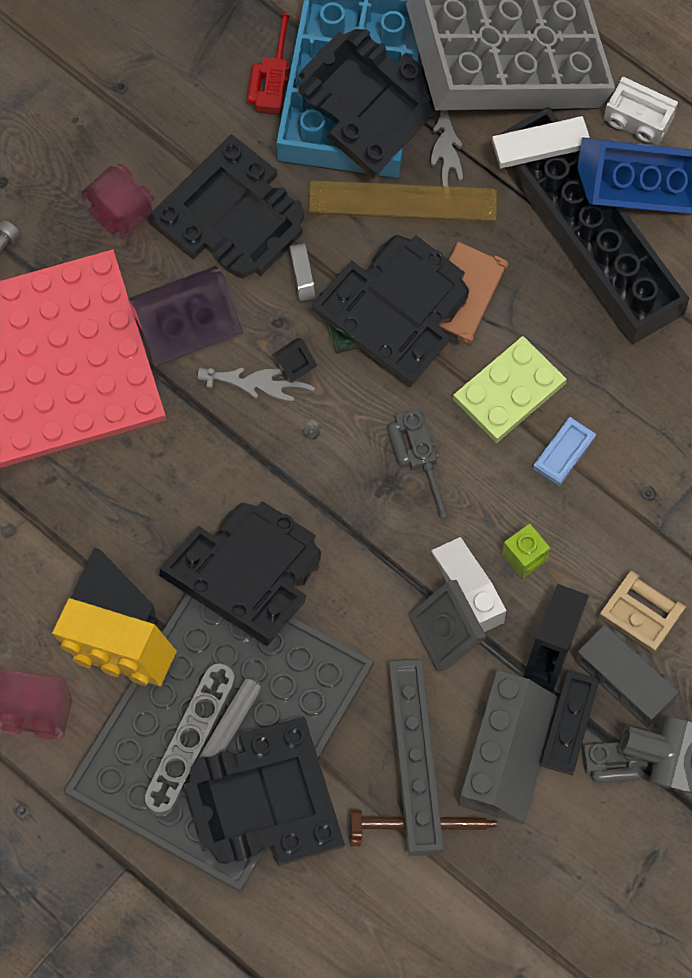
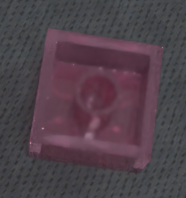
(33, 704)

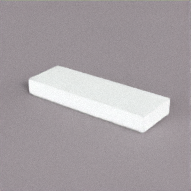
(539, 142)

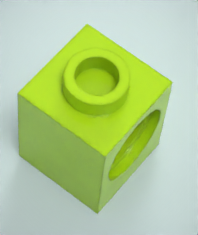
(526, 551)

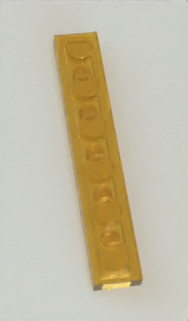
(403, 201)

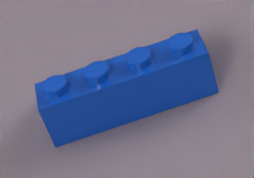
(636, 175)

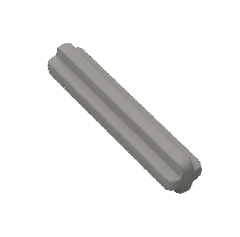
(232, 718)

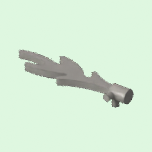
(444, 150)
(258, 380)

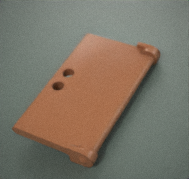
(481, 278)

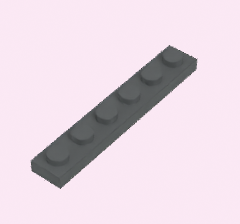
(415, 758)

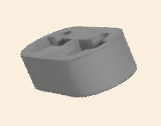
(302, 272)

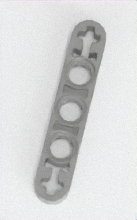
(186, 755)

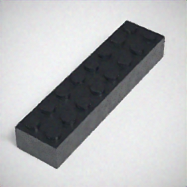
(600, 242)

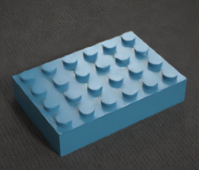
(305, 129)

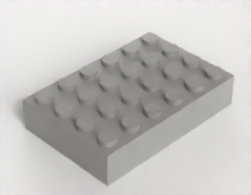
(511, 54)

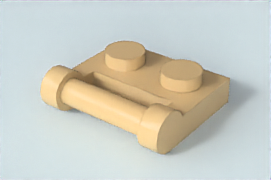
(638, 620)

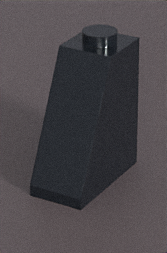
(110, 589)
(555, 637)

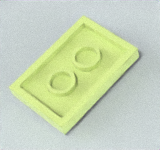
(509, 389)

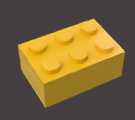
(114, 643)

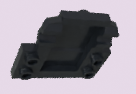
(367, 97)
(231, 211)
(397, 305)
(247, 568)
(264, 798)

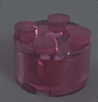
(118, 200)

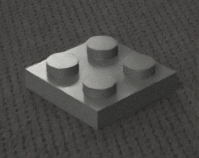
(447, 625)

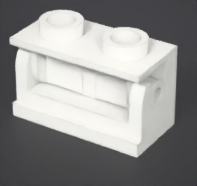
(640, 111)

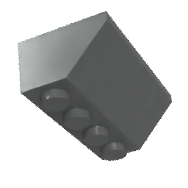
(509, 748)

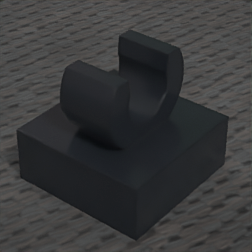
(294, 360)

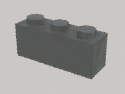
(627, 675)

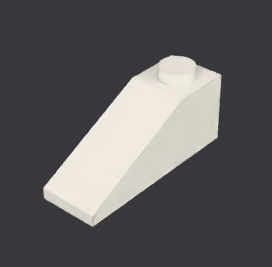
(459, 564)

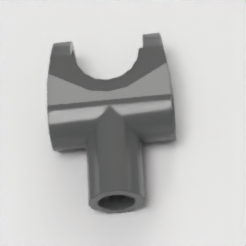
(667, 751)

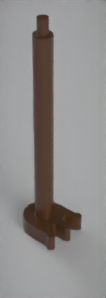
(358, 823)

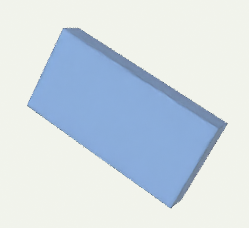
(564, 451)

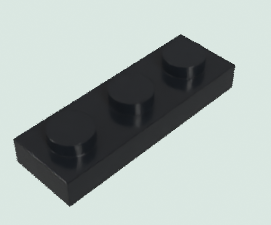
(570, 722)

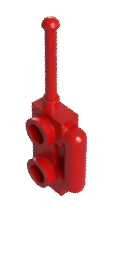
(274, 72)

